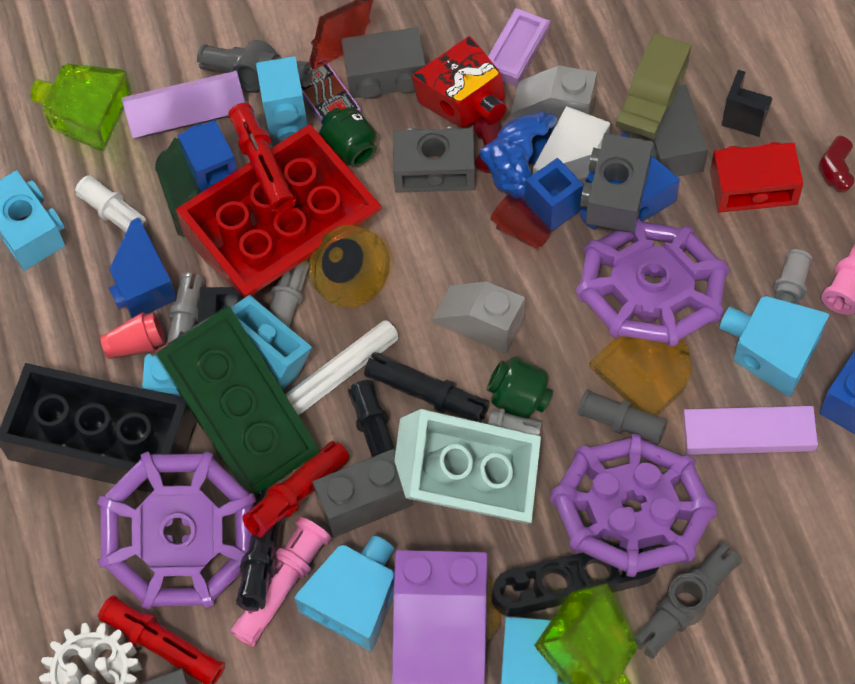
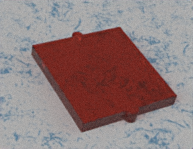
(340, 23)

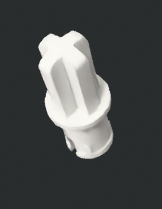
(107, 203)

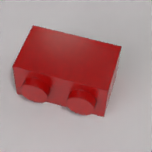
(756, 177)

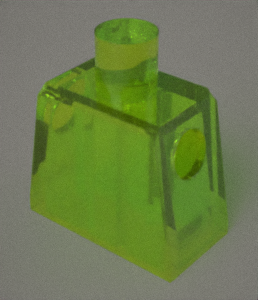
(83, 102)
(588, 639)

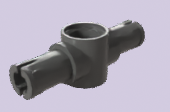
(244, 62)
(675, 617)

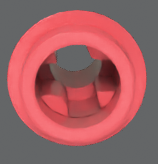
(134, 337)

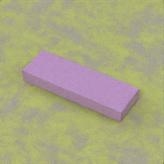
(182, 104)
(750, 430)

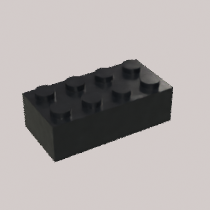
(91, 425)

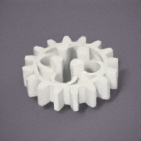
(89, 646)

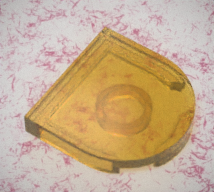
(644, 371)

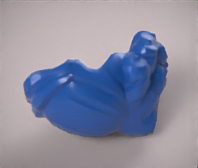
(516, 148)

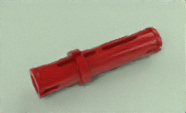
(245, 123)
(284, 498)
(146, 632)

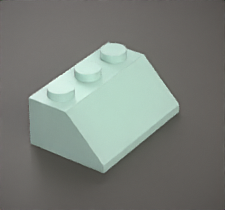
(467, 465)

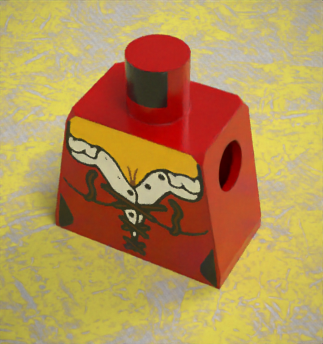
(462, 85)

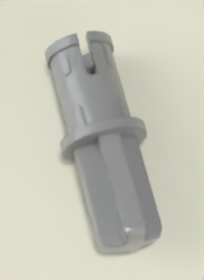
(287, 293)

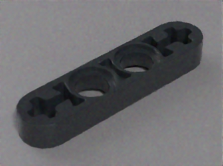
(571, 569)

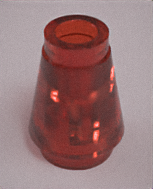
(520, 222)

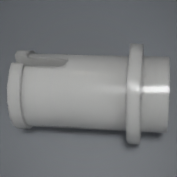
(791, 284)
(514, 422)

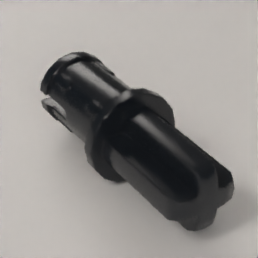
(370, 417)

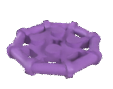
(648, 299)
(640, 483)
(158, 511)

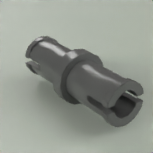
(622, 416)

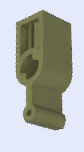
(654, 85)

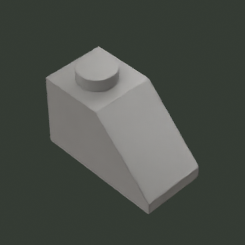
(554, 91)
(482, 313)

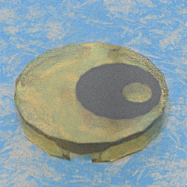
(349, 266)

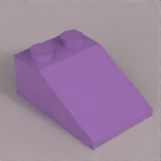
(439, 617)

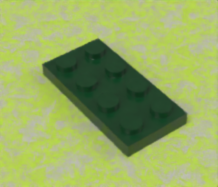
(237, 401)

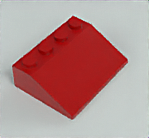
(250, 242)

